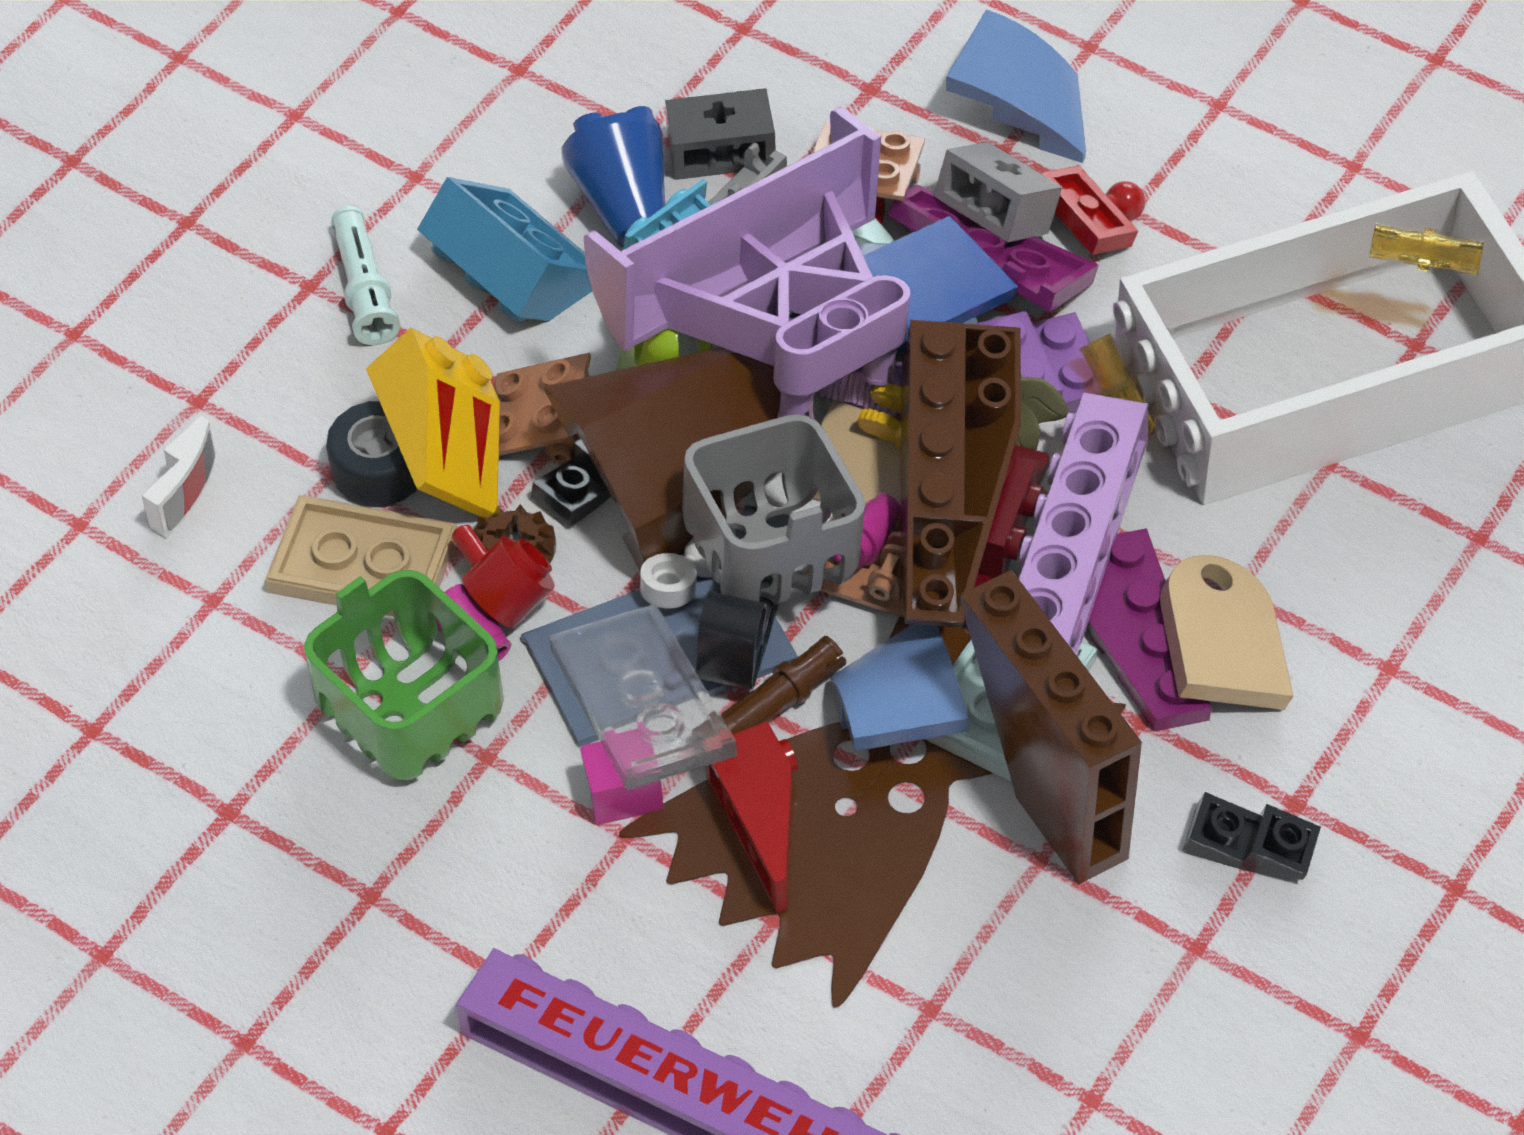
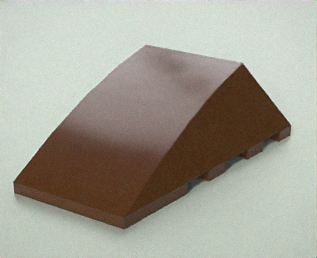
(647, 418)

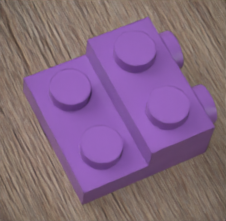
(1053, 353)

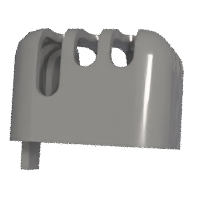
(808, 465)

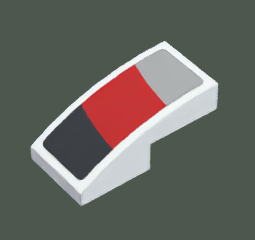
(189, 465)

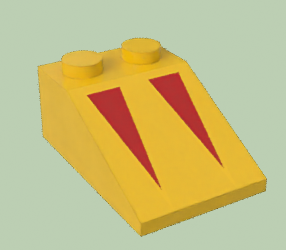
(442, 419)

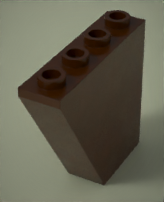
(1058, 729)

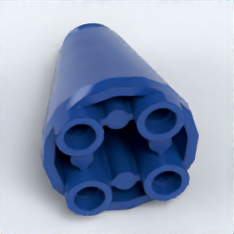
(618, 166)

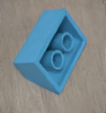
(506, 249)

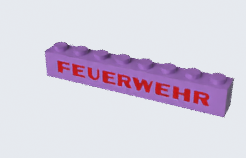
(633, 1062)

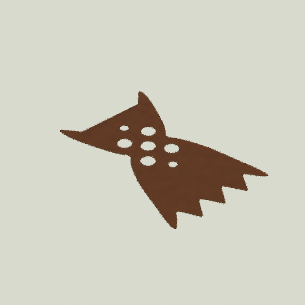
(844, 871)

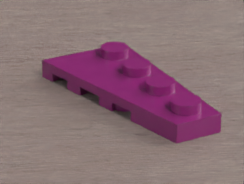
(1037, 267)
(1132, 633)

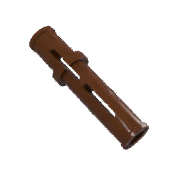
(786, 686)

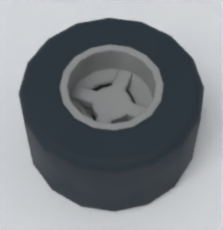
(367, 457)

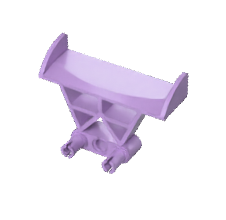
(765, 252)

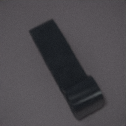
(736, 630)

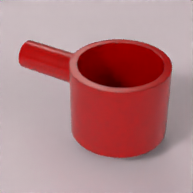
(506, 578)

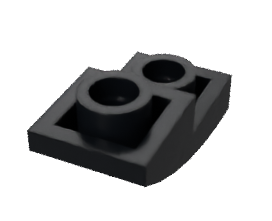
(572, 488)
(1258, 843)

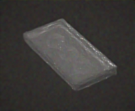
(642, 696)

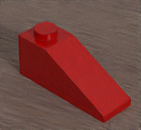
(758, 803)

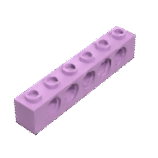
(1083, 510)

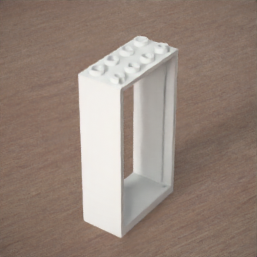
(1346, 417)

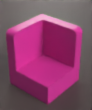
(608, 794)

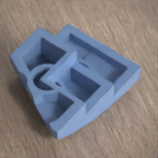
(1023, 83)
(900, 691)

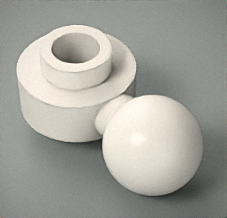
(671, 578)

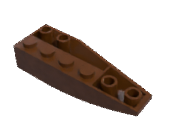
(954, 457)

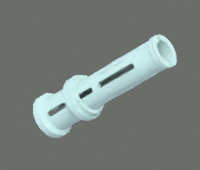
(366, 290)

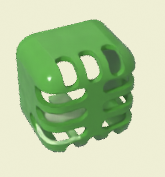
(426, 727)

